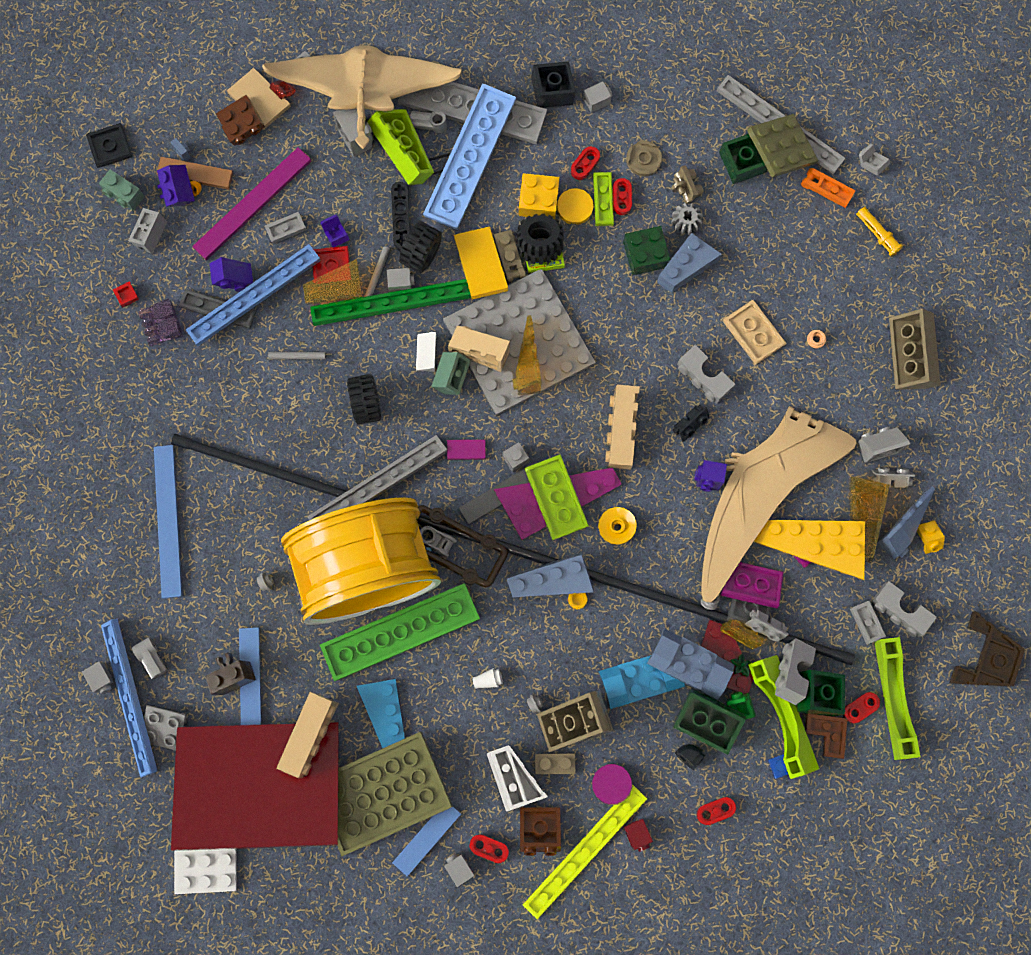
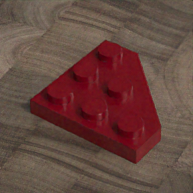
(728, 649)

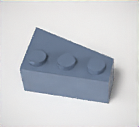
(687, 263)

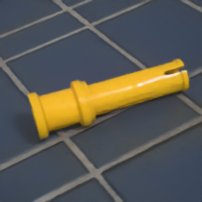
(885, 238)

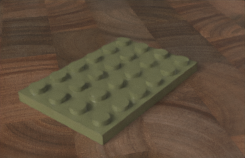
(388, 793)

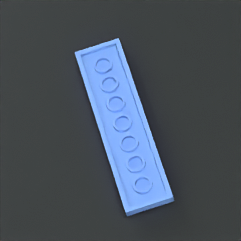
(469, 156)

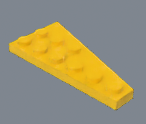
(825, 543)

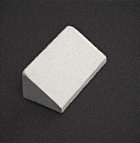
(426, 352)

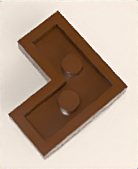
(832, 729)

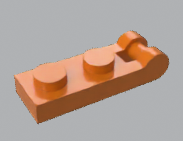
(828, 187)

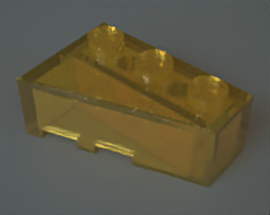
(335, 285)

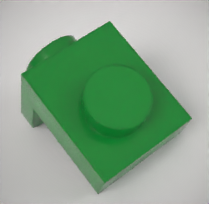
(742, 703)

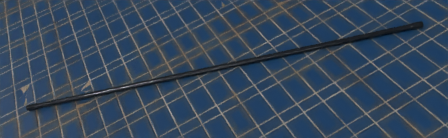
(187, 443)

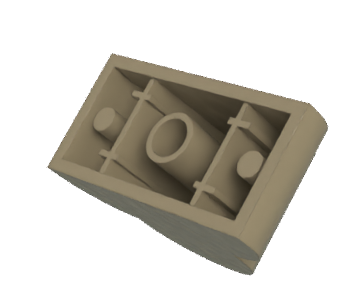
(575, 721)

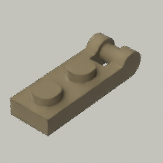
(509, 255)

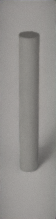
(377, 272)
(296, 355)

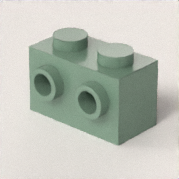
(121, 190)
(451, 373)

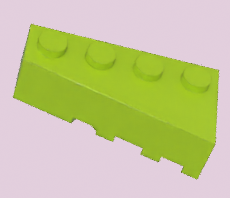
(402, 144)

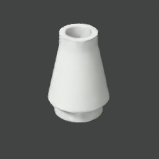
(488, 679)

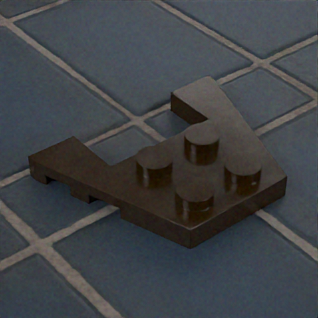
(998, 659)

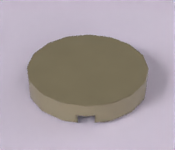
(641, 163)

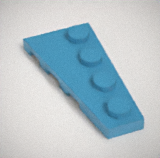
(384, 710)

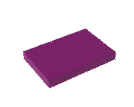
(754, 585)

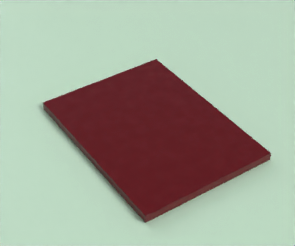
(239, 800)

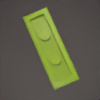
(603, 199)

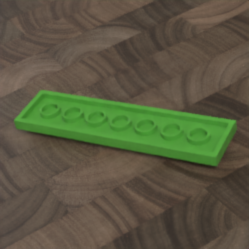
(399, 632)

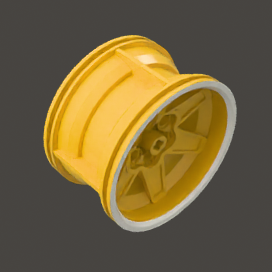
(359, 560)

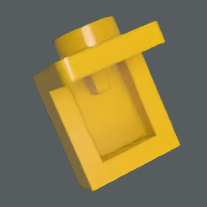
(931, 537)

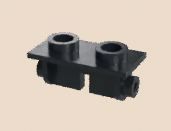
(698, 417)

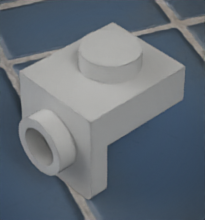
(872, 160)

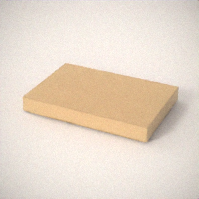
(264, 100)
(754, 332)

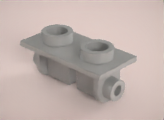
(901, 477)
(773, 630)

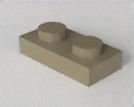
(554, 763)

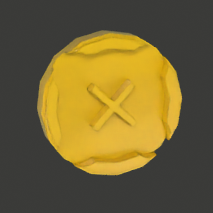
(575, 206)

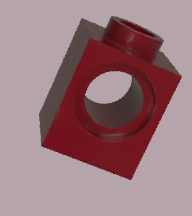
(638, 835)

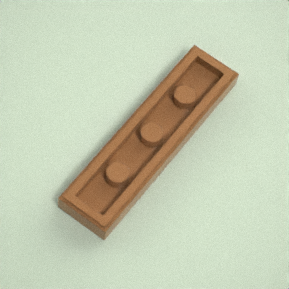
(202, 173)

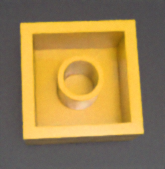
(538, 195)

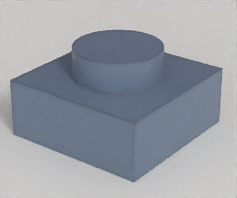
(181, 149)

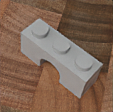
(714, 387)
(888, 601)
(790, 684)

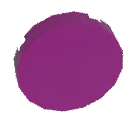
(612, 784)

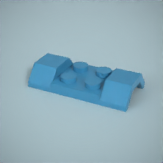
(635, 682)

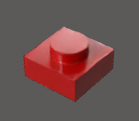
(125, 294)

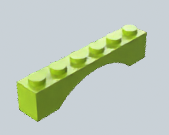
(891, 673)
(797, 749)

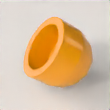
(194, 184)

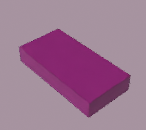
(466, 450)

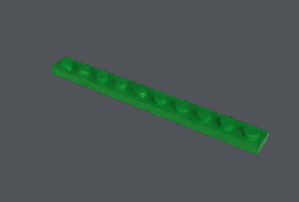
(390, 302)

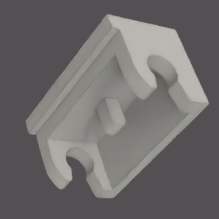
(148, 230)

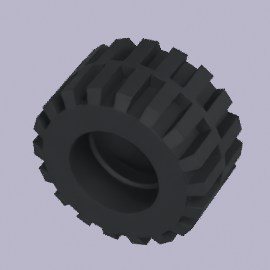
(540, 227)
(420, 247)
(364, 399)

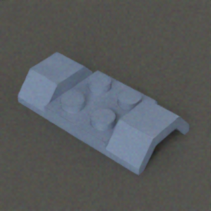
(691, 664)

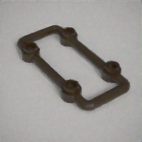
(487, 541)

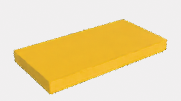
(480, 263)

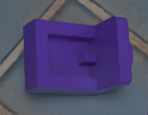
(334, 231)

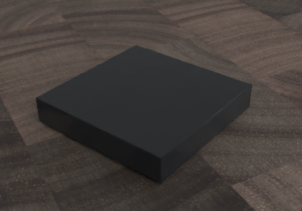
(109, 145)

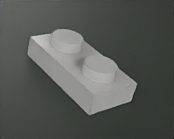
(285, 228)
(867, 622)

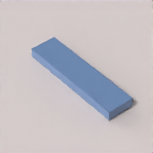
(425, 840)

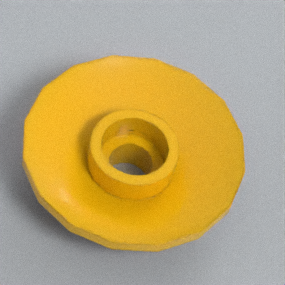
(613, 517)

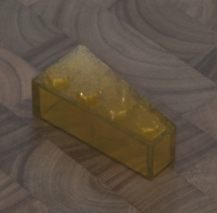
(867, 504)

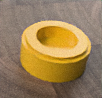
(577, 600)

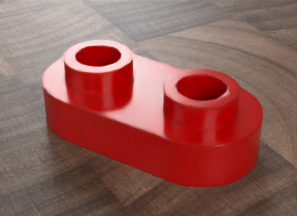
(584, 163)
(622, 197)
(862, 707)
(716, 811)
(489, 848)

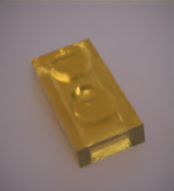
(743, 635)

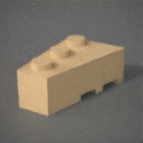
(480, 347)

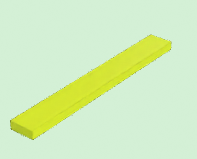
(583, 853)

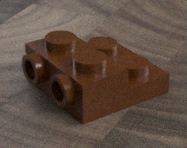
(240, 120)
(540, 830)

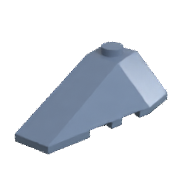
(903, 531)

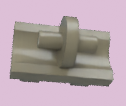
(685, 186)

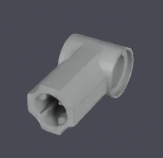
(427, 121)
(148, 655)

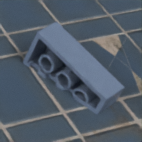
(554, 578)

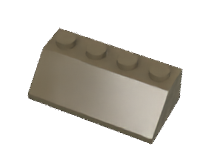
(914, 350)

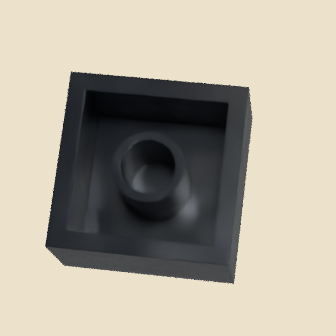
(553, 84)

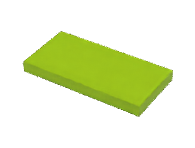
(556, 497)

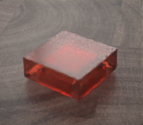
(282, 89)

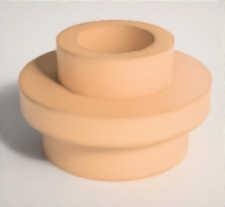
(816, 333)

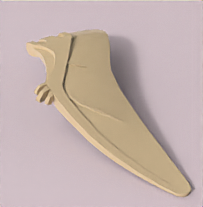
(760, 485)

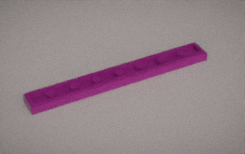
(251, 203)

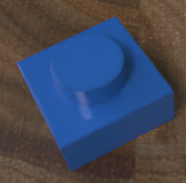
(778, 766)

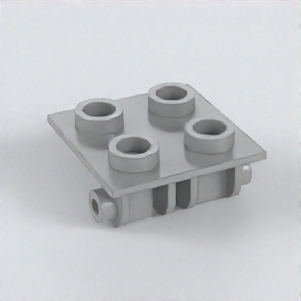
(163, 725)

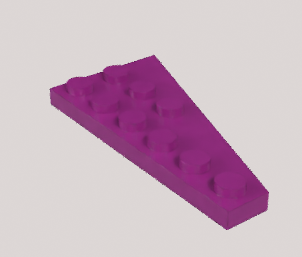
(524, 510)

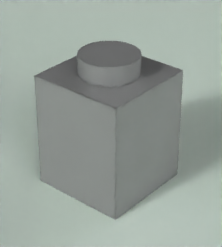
(597, 96)
(399, 279)
(515, 457)
(98, 678)
(458, 869)

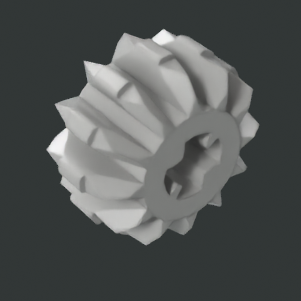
(687, 225)

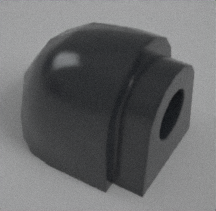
(690, 755)

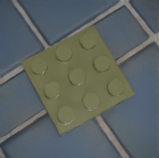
(782, 145)

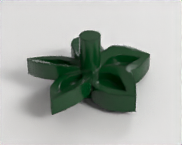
(742, 665)

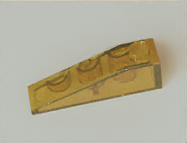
(528, 370)

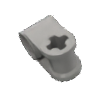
(438, 541)

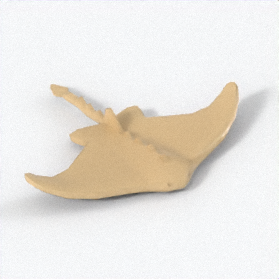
(362, 79)

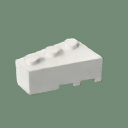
(513, 780)

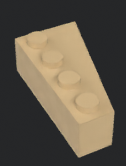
(622, 427)
(307, 735)

